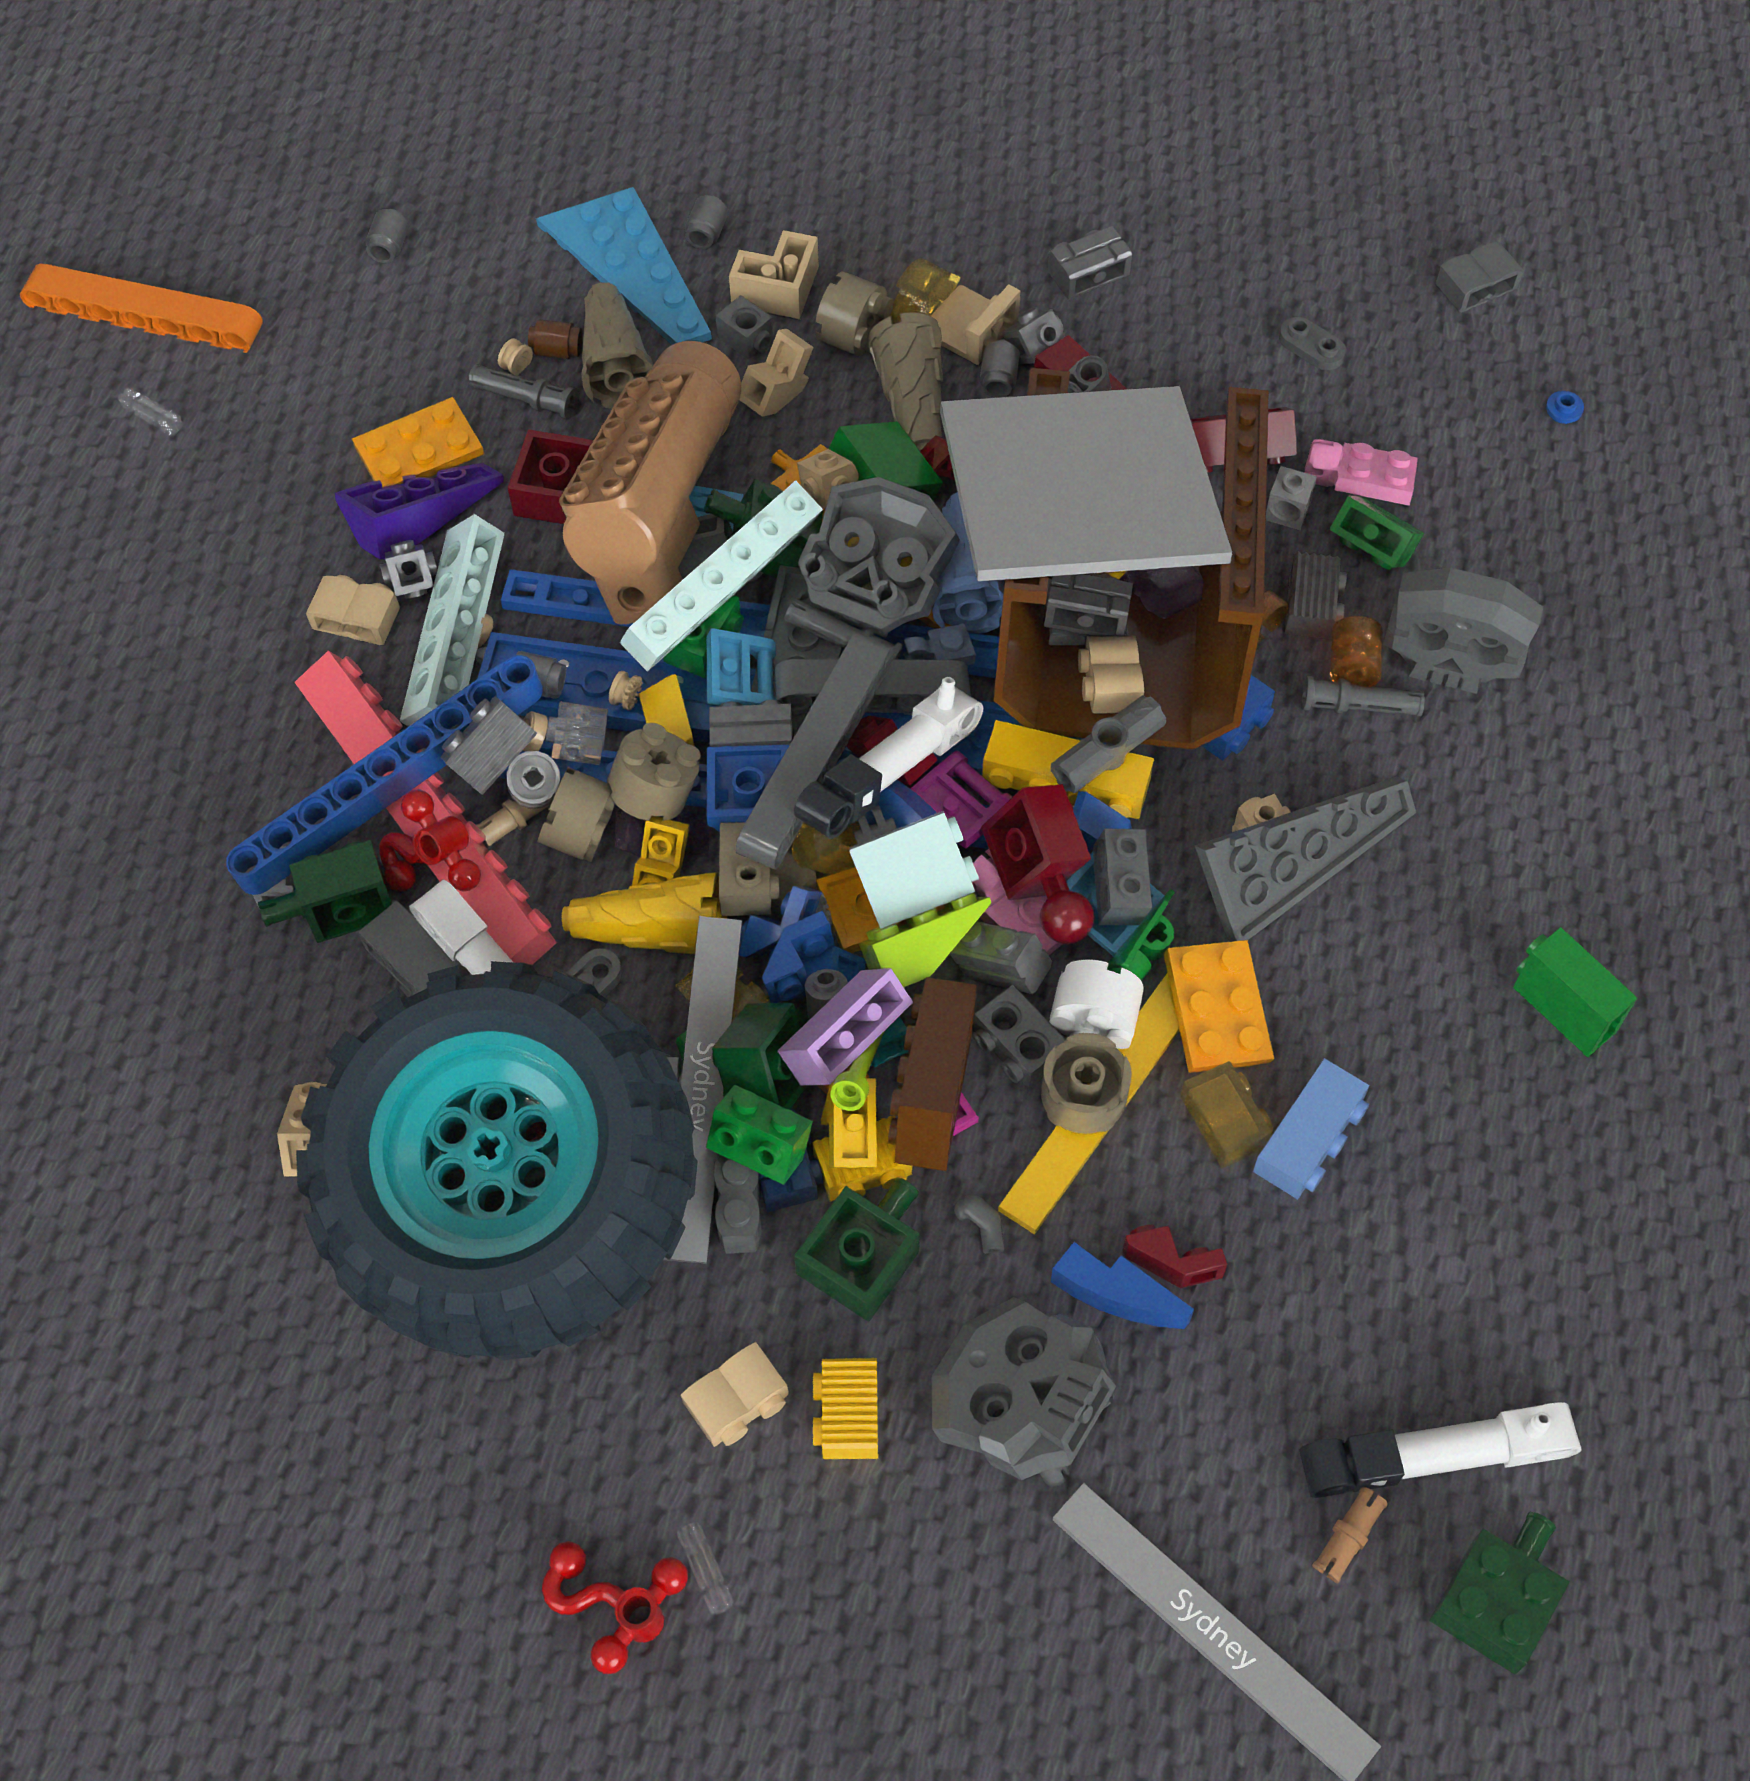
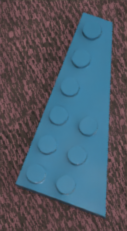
(624, 249)

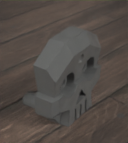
(890, 526)
(1461, 627)
(991, 1372)

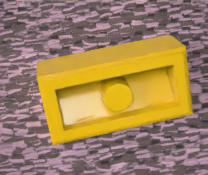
(665, 706)

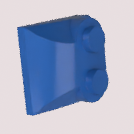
(738, 779)

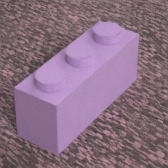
(845, 1027)

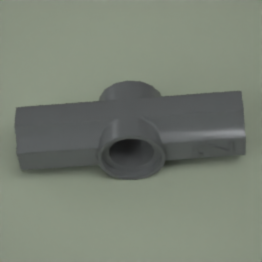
(1124, 730)

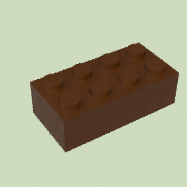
(932, 1074)

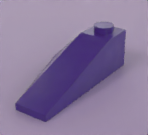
(413, 508)

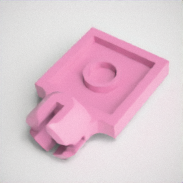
(1363, 470)
(1012, 914)

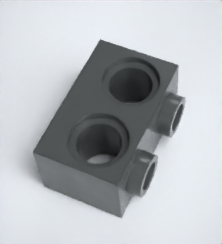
(1122, 877)
(1028, 1033)

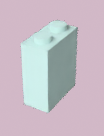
(914, 868)

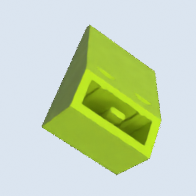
(925, 940)

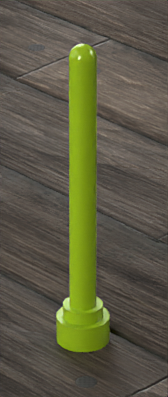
(851, 1087)

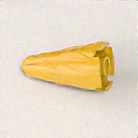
(647, 914)

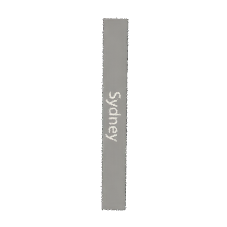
(707, 1021)
(1217, 1634)

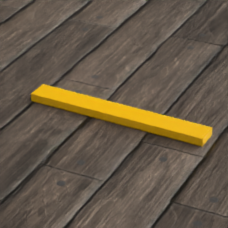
(1066, 1151)

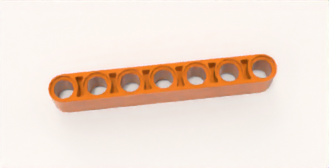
(142, 306)

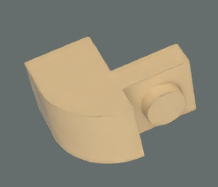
(779, 379)

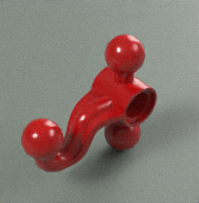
(430, 845)
(611, 1652)

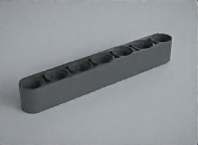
(815, 748)

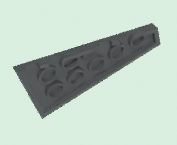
(1282, 860)

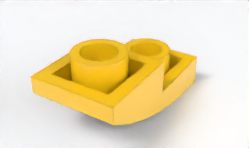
(661, 851)

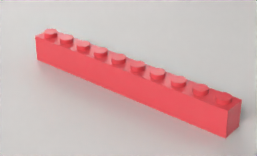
(360, 727)

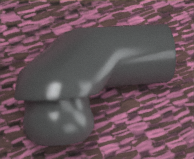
(985, 1217)

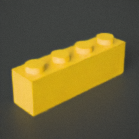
(1023, 758)

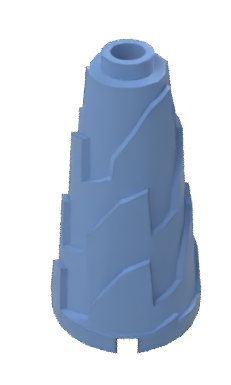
(961, 595)

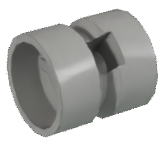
(533, 779)

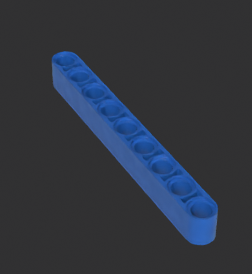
(366, 779)

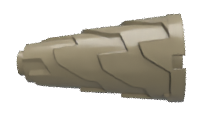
(611, 346)
(911, 372)

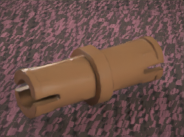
(1350, 1534)

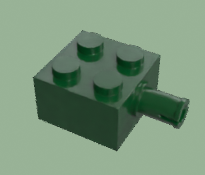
(755, 500)
(333, 892)
(750, 1055)
(860, 1248)
(1503, 1595)

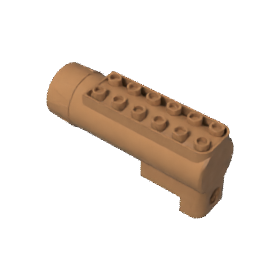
(632, 490)

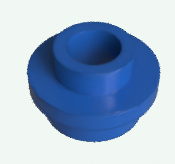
(1562, 413)

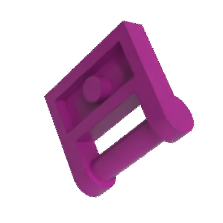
(946, 795)

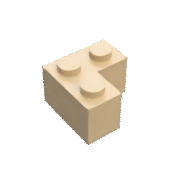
(779, 281)

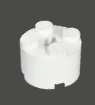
(1097, 1002)

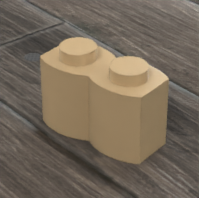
(353, 609)
(1111, 672)
(736, 1395)

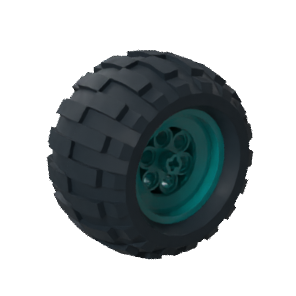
(552, 1253)

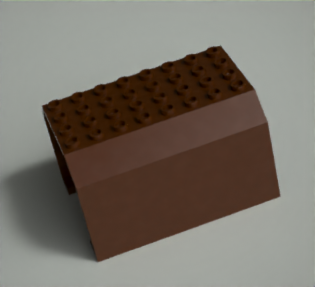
(1189, 662)

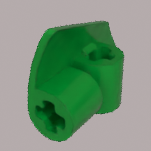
(1137, 950)

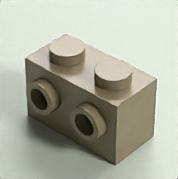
(743, 883)

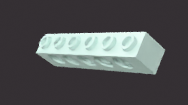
(720, 576)
(453, 617)

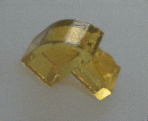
(922, 288)

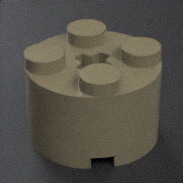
(850, 313)
(653, 773)
(578, 815)
(1083, 1106)

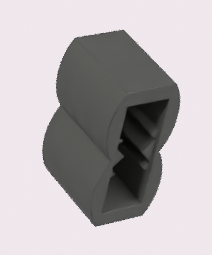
(1479, 276)
(737, 1206)

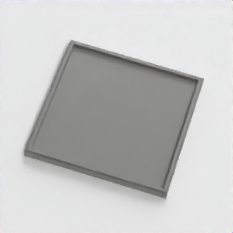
(1082, 484)

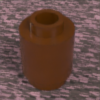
(555, 339)

